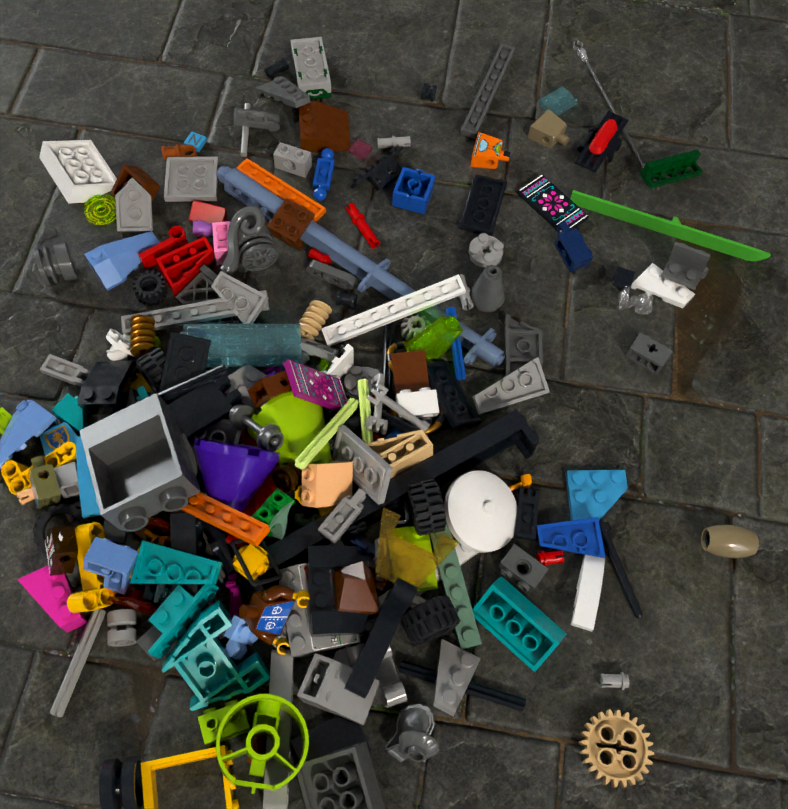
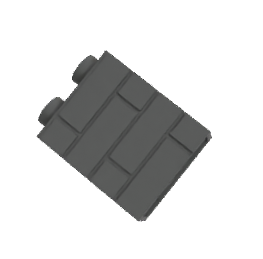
(139, 463)

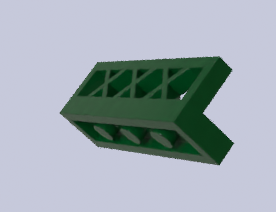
(668, 167)

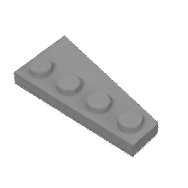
(514, 388)

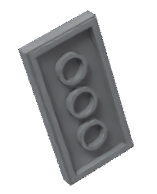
(369, 469)

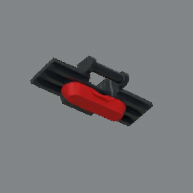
(603, 144)

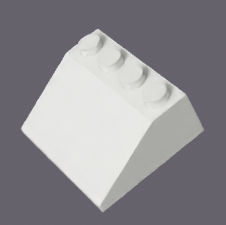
(77, 169)

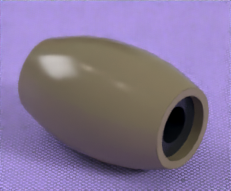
(729, 541)

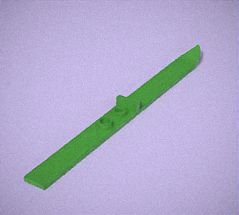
(671, 228)

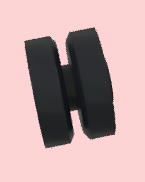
(121, 784)

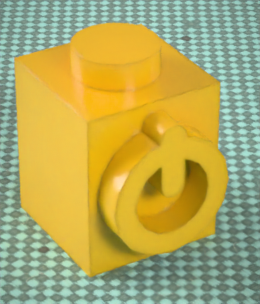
(254, 559)

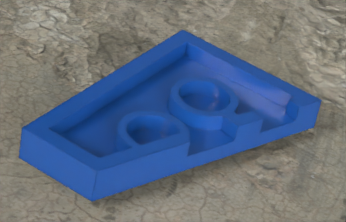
(573, 536)

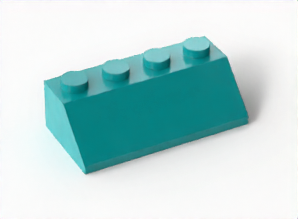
(518, 623)

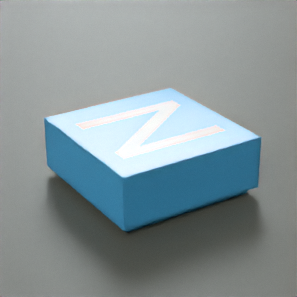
(196, 140)

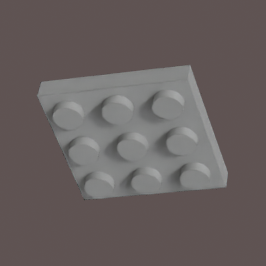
(191, 179)

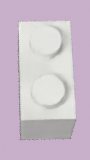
(419, 403)

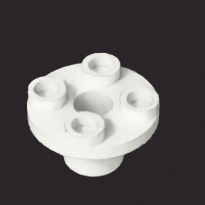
(120, 345)

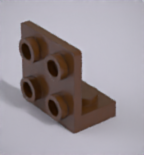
(290, 223)

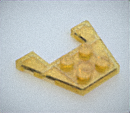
(403, 559)

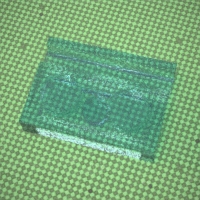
(558, 101)

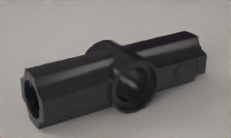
(219, 546)

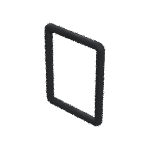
(245, 569)

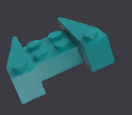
(207, 664)

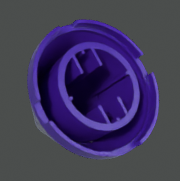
(233, 471)

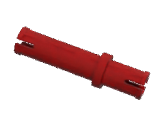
(358, 220)

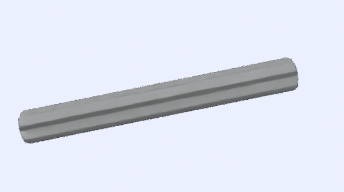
(77, 663)

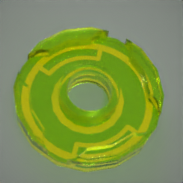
(100, 217)

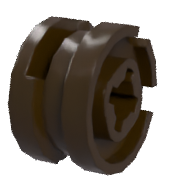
(287, 476)

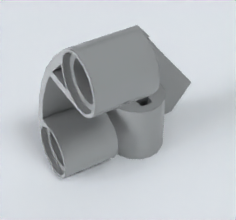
(391, 689)

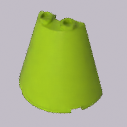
(298, 422)

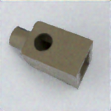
(548, 130)

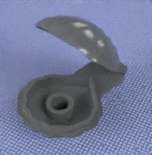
(413, 735)

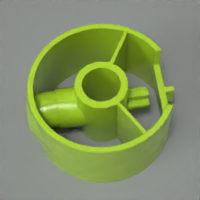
(265, 722)

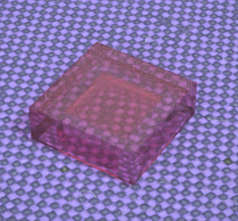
(360, 149)

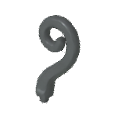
(232, 259)

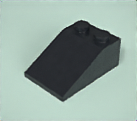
(106, 387)

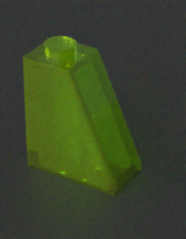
(436, 337)

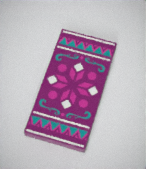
(315, 386)

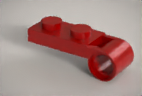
(176, 240)

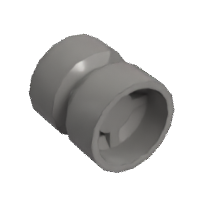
(121, 620)

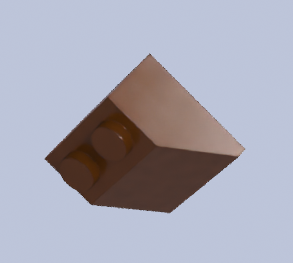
(135, 172)

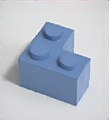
(111, 562)

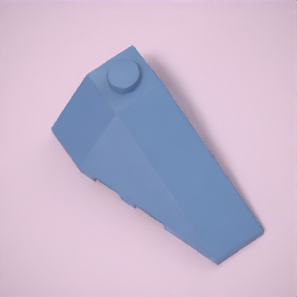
(117, 259)

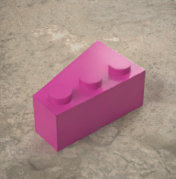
(52, 596)

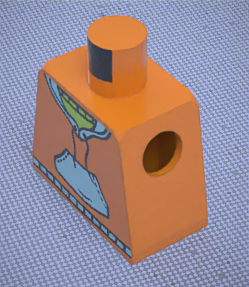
(488, 152)

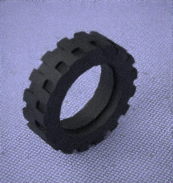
(46, 515)

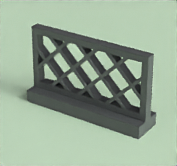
(209, 277)

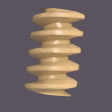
(314, 318)

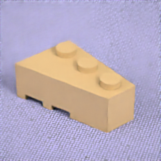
(404, 450)

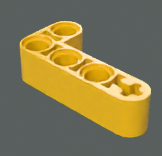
(17, 474)
(94, 594)

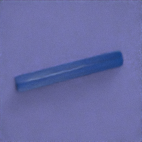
(457, 351)

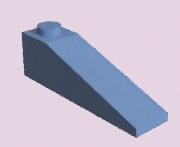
(25, 423)

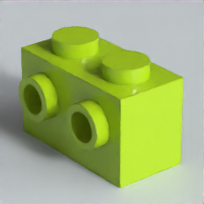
(211, 721)

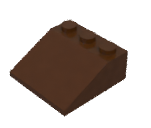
(323, 127)

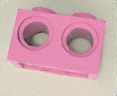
(220, 235)

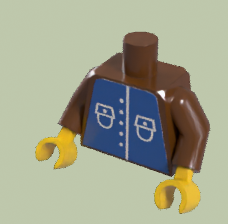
(270, 611)

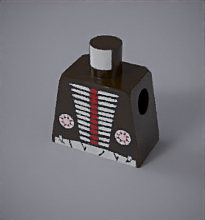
(61, 542)

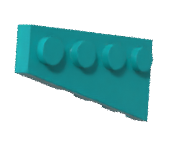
(171, 566)

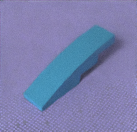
(86, 490)

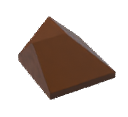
(356, 589)

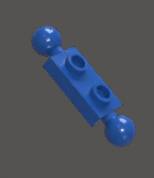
(323, 174)

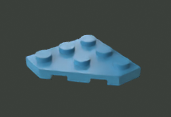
(594, 491)

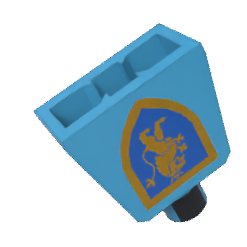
(56, 436)

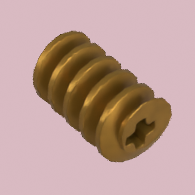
(142, 335)

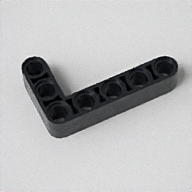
(380, 637)

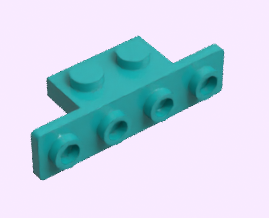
(177, 614)

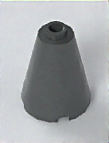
(488, 290)

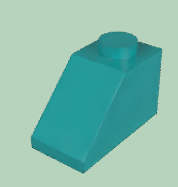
(69, 411)

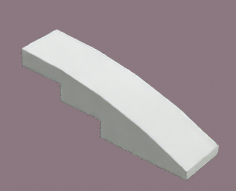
(588, 592)

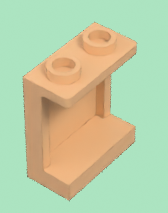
(326, 483)

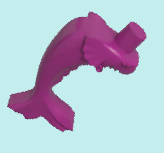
(235, 596)

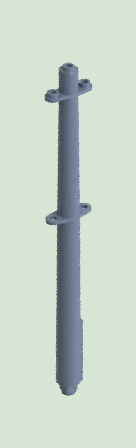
(371, 274)

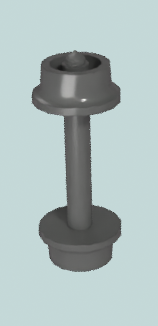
(268, 437)

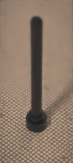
(606, 532)

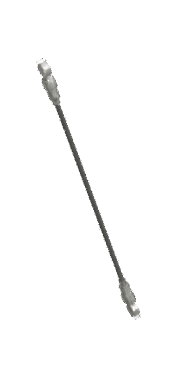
(582, 53)

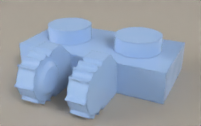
(239, 637)

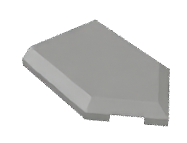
(133, 208)

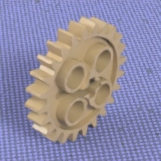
(615, 769)

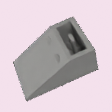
(325, 689)

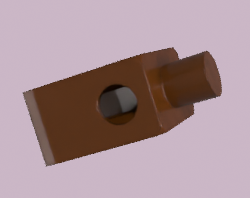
(269, 388)

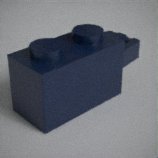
(572, 247)

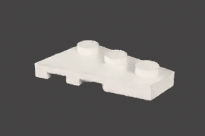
(669, 291)
(342, 365)

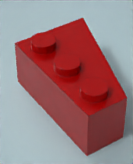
(183, 264)

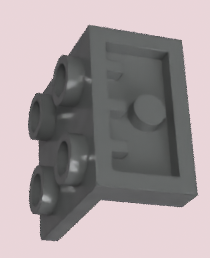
(685, 265)

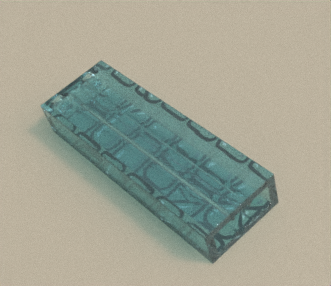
(249, 343)

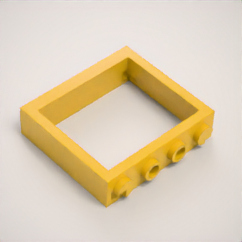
(149, 775)

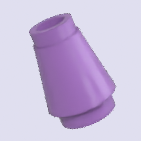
(202, 228)

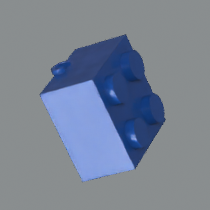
(413, 190)

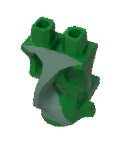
(274, 513)

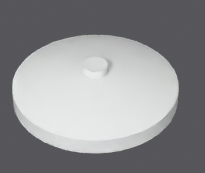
(481, 511)

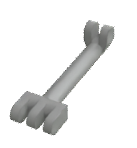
(381, 397)
(376, 420)

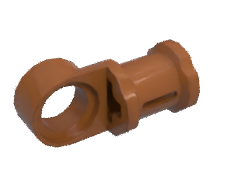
(178, 151)

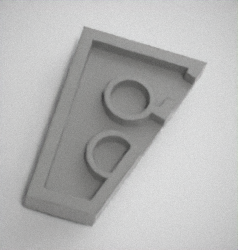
(240, 298)
(453, 676)

